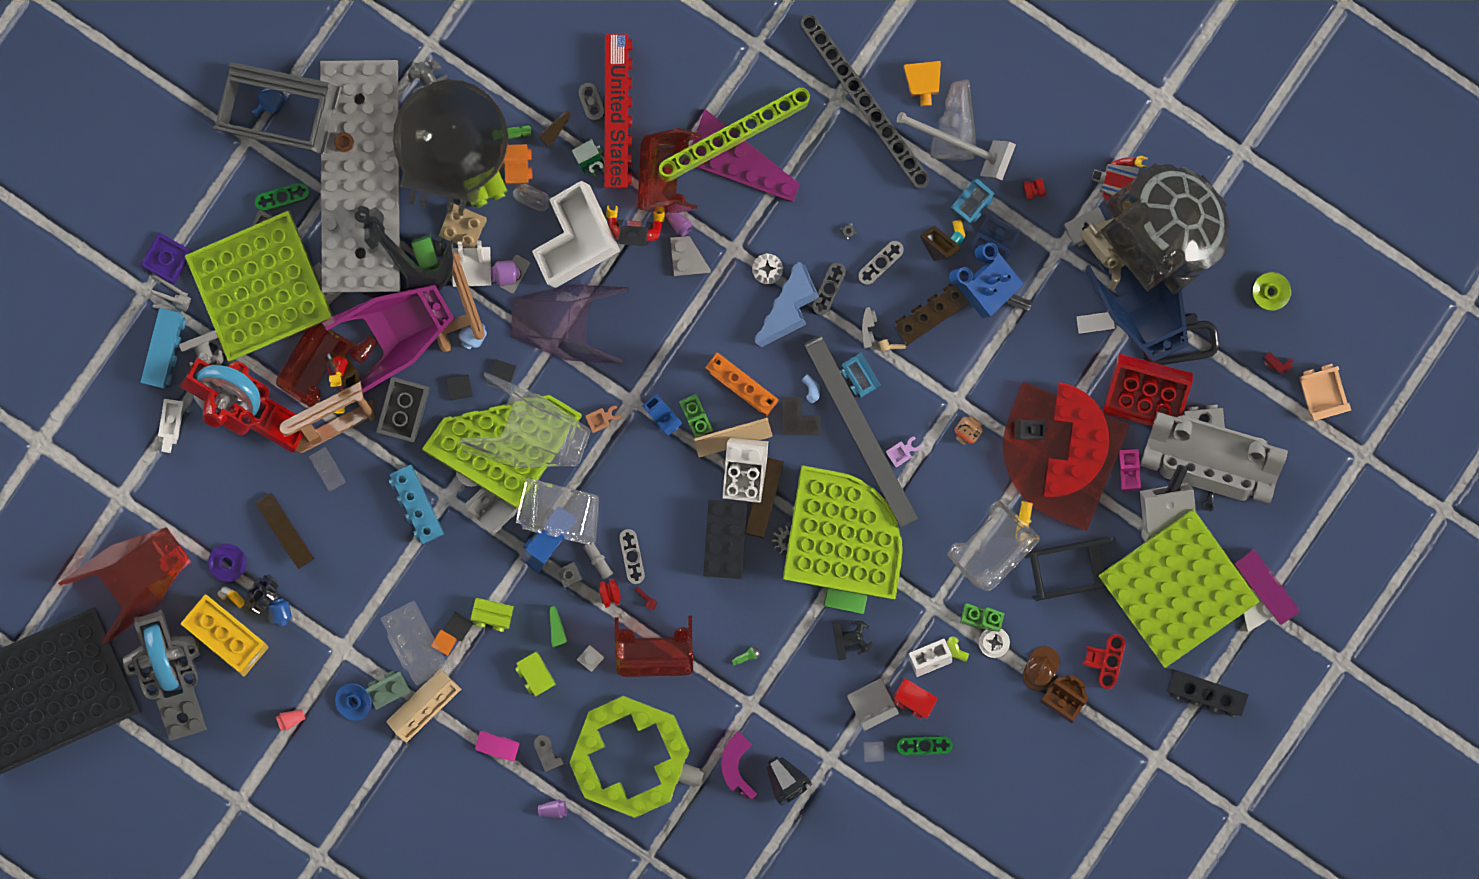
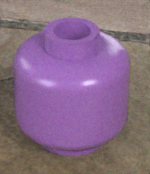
(504, 273)

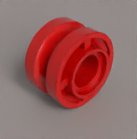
(609, 593)

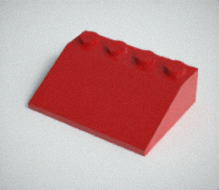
(1144, 388)

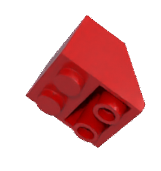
(915, 698)

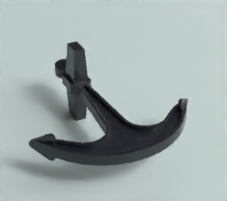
(414, 275)

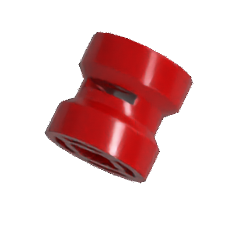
(1034, 189)

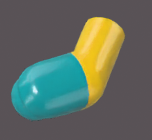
(959, 233)

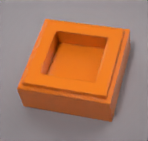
(445, 642)

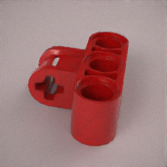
(1100, 660)

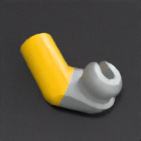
(233, 595)

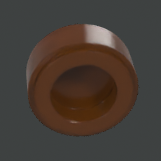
(344, 142)

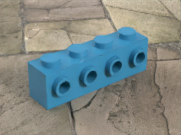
(162, 348)
(417, 504)

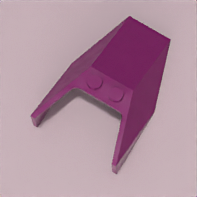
(402, 325)

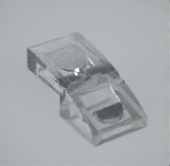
(327, 469)

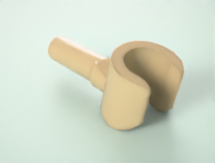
(884, 345)

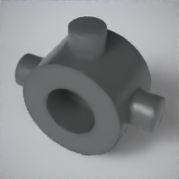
(848, 231)

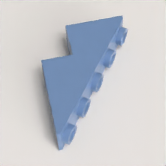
(786, 313)

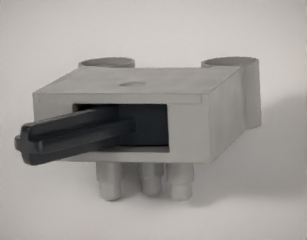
(1166, 504)

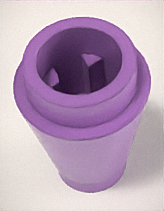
(679, 223)
(553, 809)

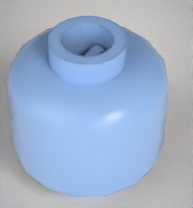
(468, 339)

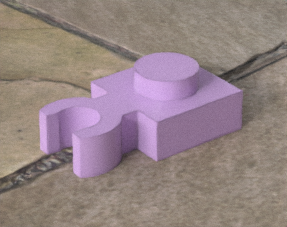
(899, 453)

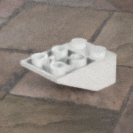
(745, 469)

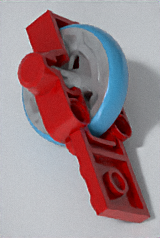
(215, 393)

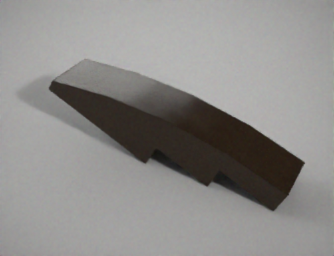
(761, 511)
(285, 531)

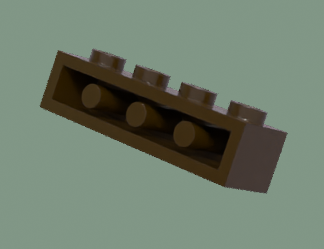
(930, 315)

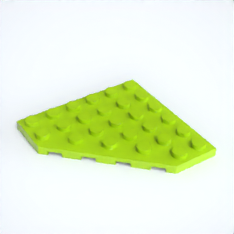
(495, 477)

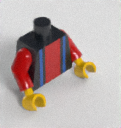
(634, 232)

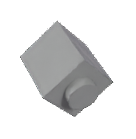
(590, 658)

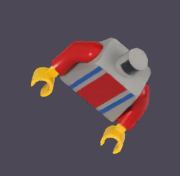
(1118, 175)

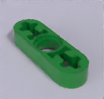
(270, 206)
(919, 752)

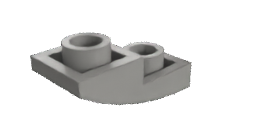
(868, 322)

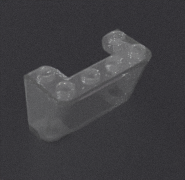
(559, 511)

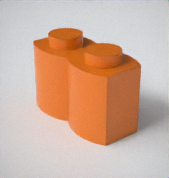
(517, 164)

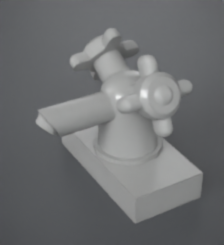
(202, 349)

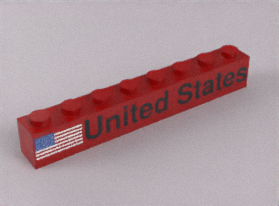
(616, 111)

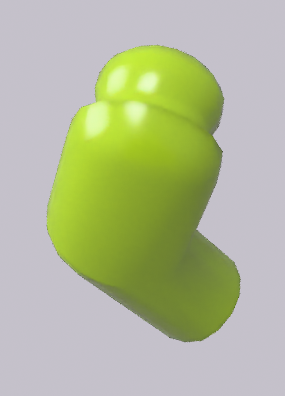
(955, 651)

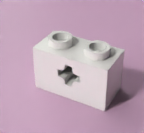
(930, 657)

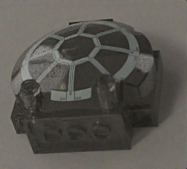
(1168, 226)

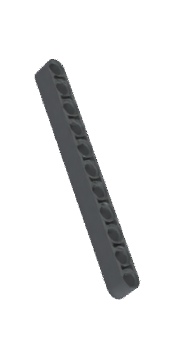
(862, 92)
(860, 430)

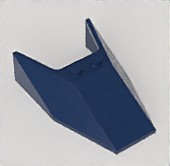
(1149, 318)

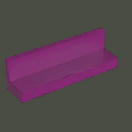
(1267, 587)

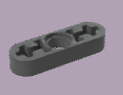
(821, 291)

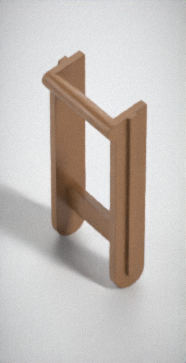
(470, 318)
(305, 419)

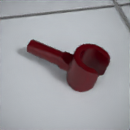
(650, 603)

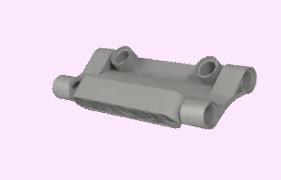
(1215, 457)

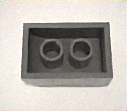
(403, 409)

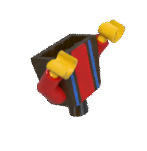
(341, 373)

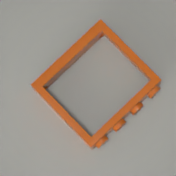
(741, 384)

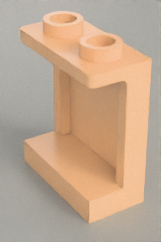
(1324, 392)

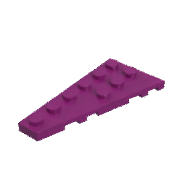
(744, 163)

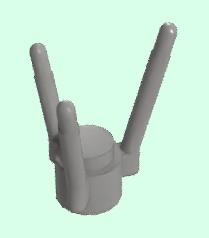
(180, 301)

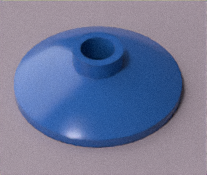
(348, 707)

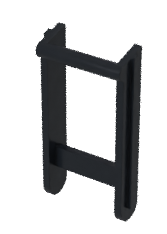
(1096, 563)

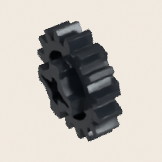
(261, 594)

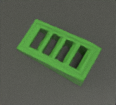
(557, 631)

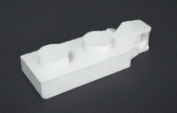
(170, 423)

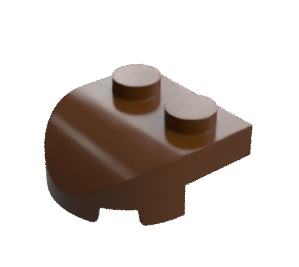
(1066, 697)

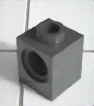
(569, 574)

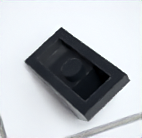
(1030, 429)

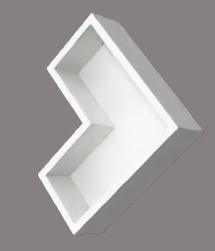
(585, 236)

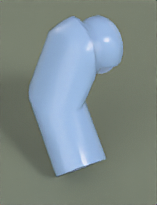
(814, 388)

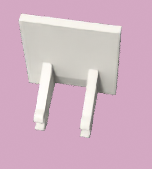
(475, 264)

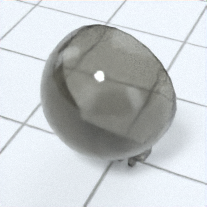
(449, 141)

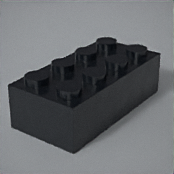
(725, 539)

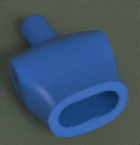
(269, 100)

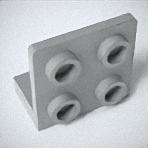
(872, 704)

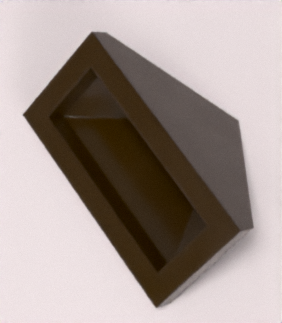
(939, 244)

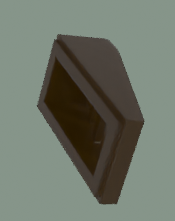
(551, 133)

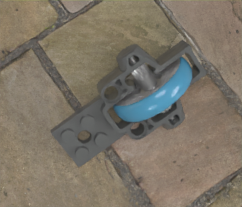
(165, 673)

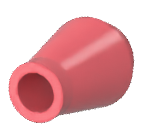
(289, 719)

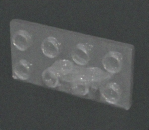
(414, 643)

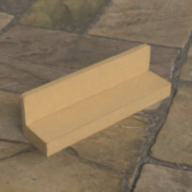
(718, 441)
(423, 706)

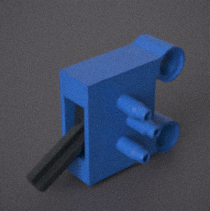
(991, 284)

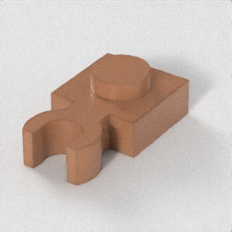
(599, 419)

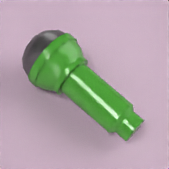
(752, 653)

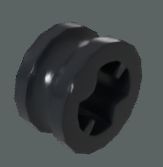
(440, 247)

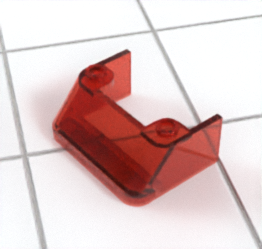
(653, 192)
(308, 363)
(654, 655)

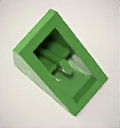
(425, 252)

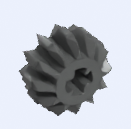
(782, 536)

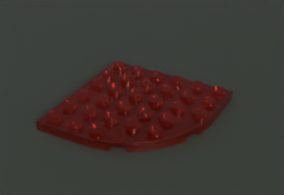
(1028, 459)

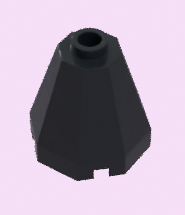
(786, 780)

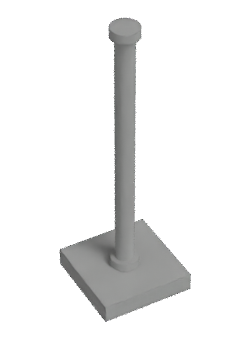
(996, 159)

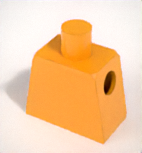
(923, 80)

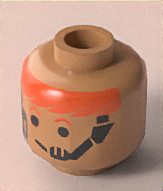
(968, 430)

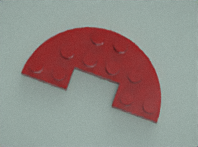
(1087, 443)

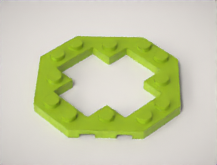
(667, 771)

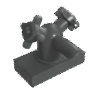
(426, 73)

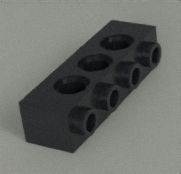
(1180, 679)

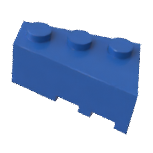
(540, 549)

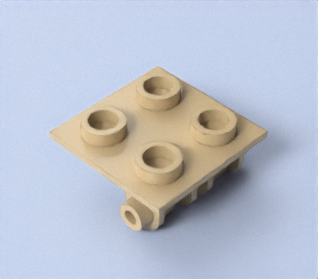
(463, 228)

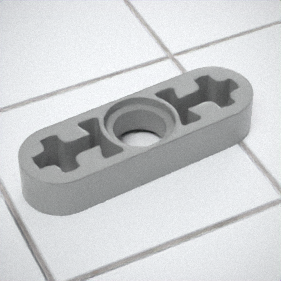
(894, 256)
(637, 550)

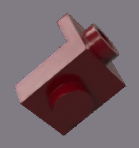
(1273, 363)

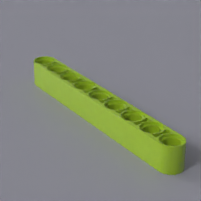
(738, 126)

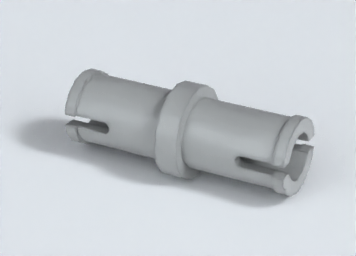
(598, 560)

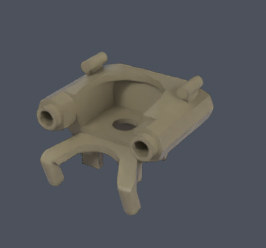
(1103, 251)

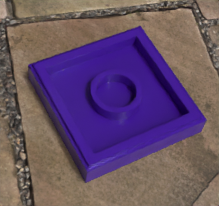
(166, 258)

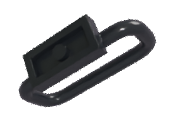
(1192, 323)

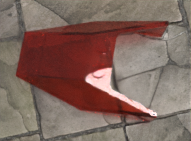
(136, 574)

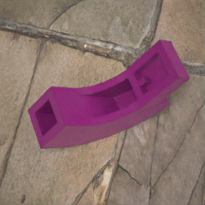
(732, 752)

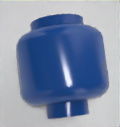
(278, 612)

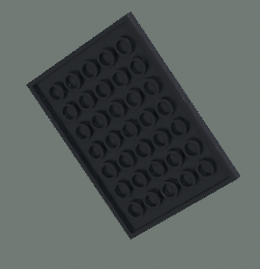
(59, 689)

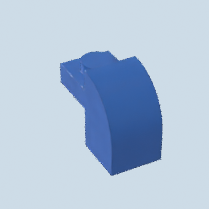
(662, 414)

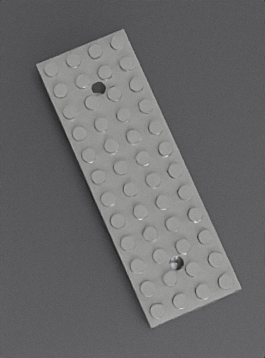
(360, 177)

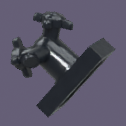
(850, 638)

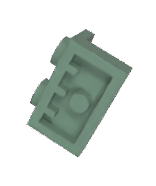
(388, 689)

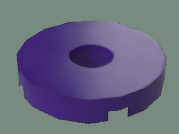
(238, 562)

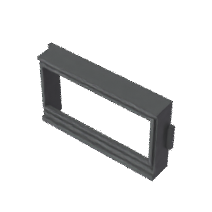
(323, 91)

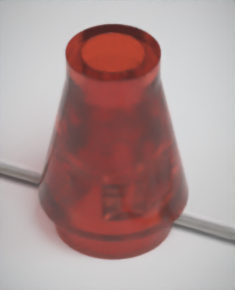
(367, 346)

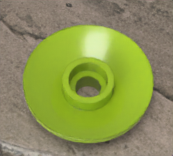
(1281, 289)

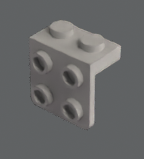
(490, 510)

